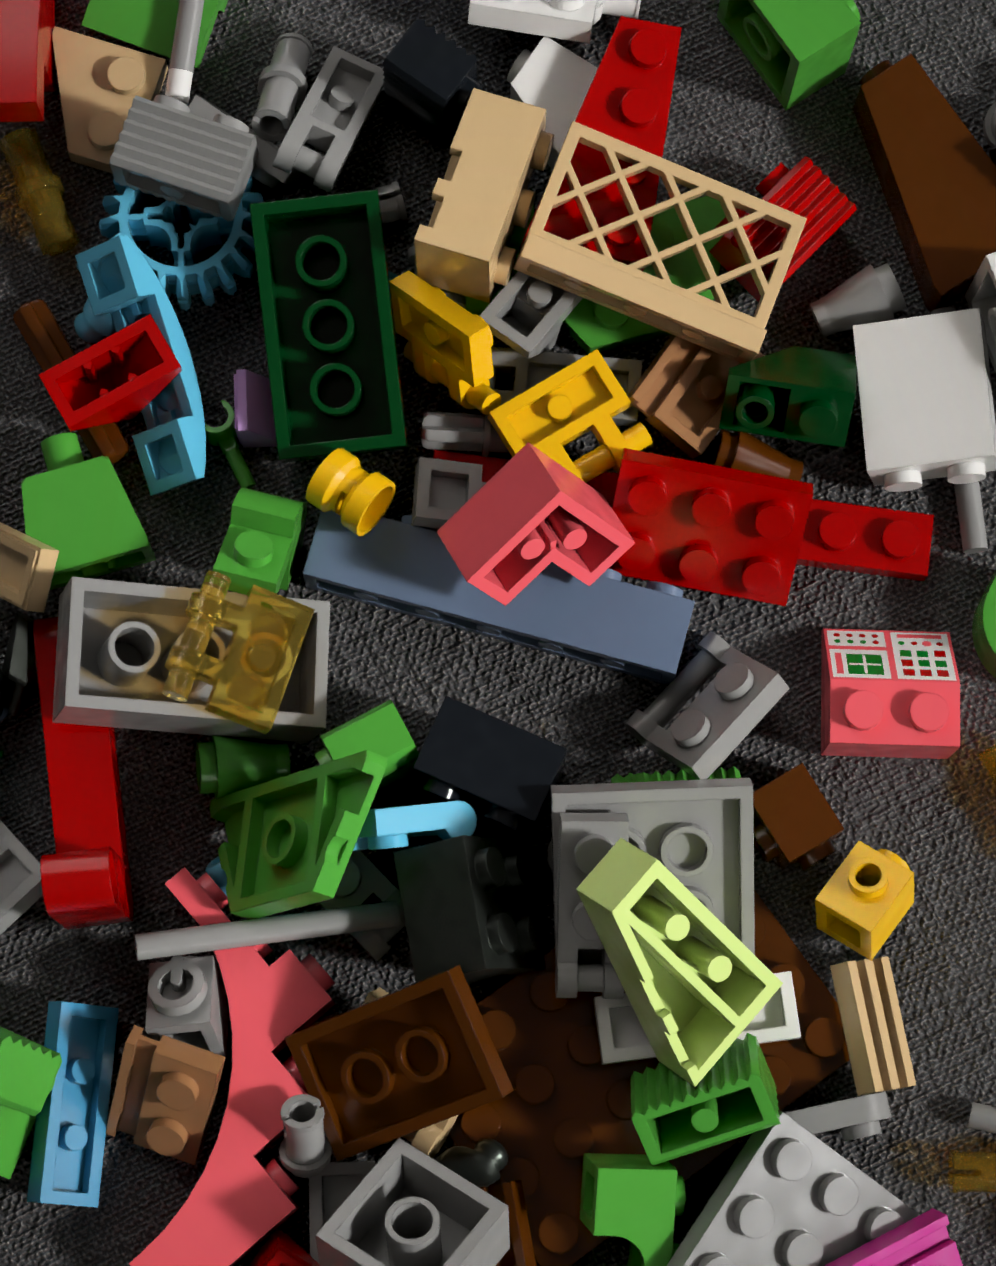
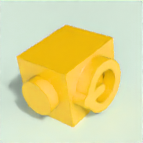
(865, 899)

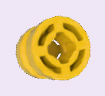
(350, 491)

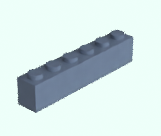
(414, 574)

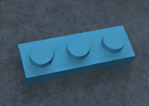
(75, 1113)

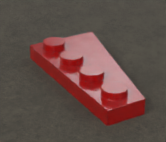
(630, 104)

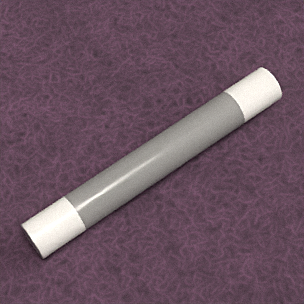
(184, 49)

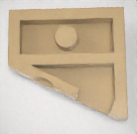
(98, 90)

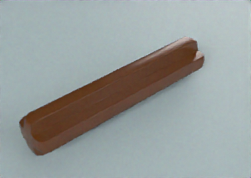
(51, 348)

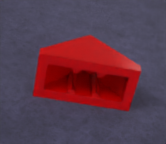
(112, 377)

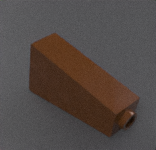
(931, 176)

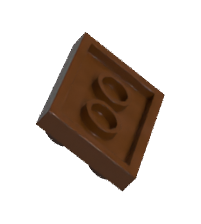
(400, 1063)

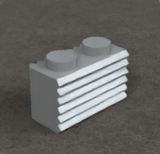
(185, 156)

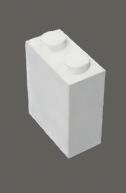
(926, 399)

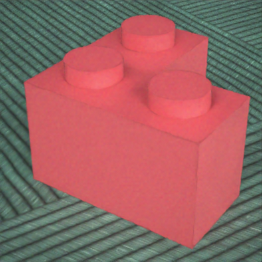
(526, 520)

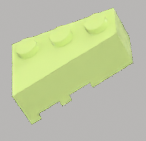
(674, 959)

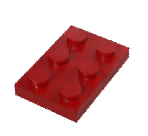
(710, 526)

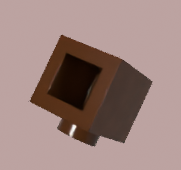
(794, 821)

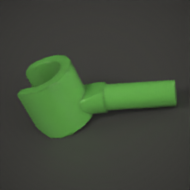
(225, 438)

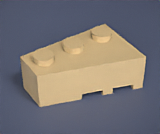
(483, 196)

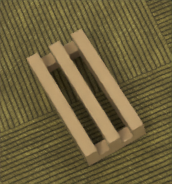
(873, 1025)

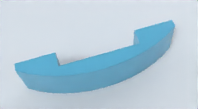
(175, 439)

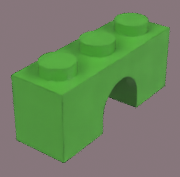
(633, 1201)

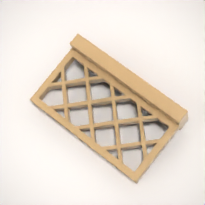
(641, 294)

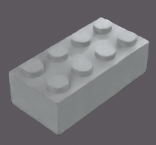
(115, 656)

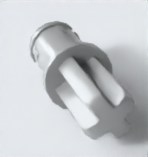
(460, 433)

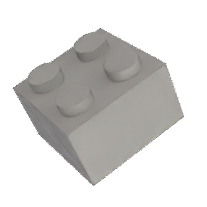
(415, 1216)

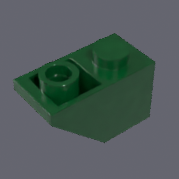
(792, 396)

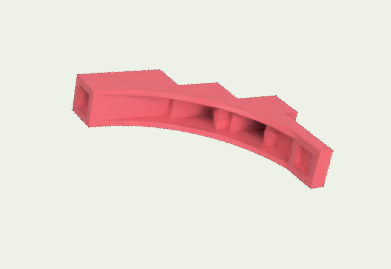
(236, 1195)

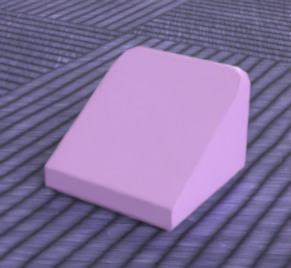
(253, 410)

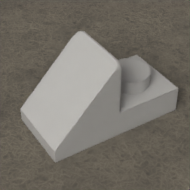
(529, 314)

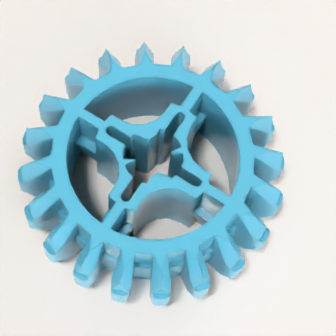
(158, 226)

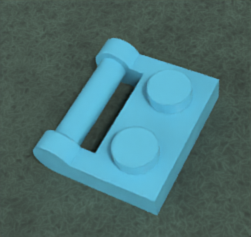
(397, 824)

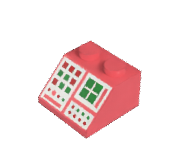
(889, 694)

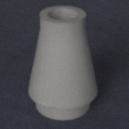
(862, 299)

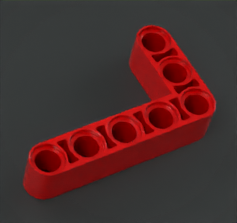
(90, 872)

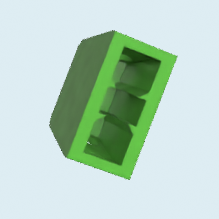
(82, 513)

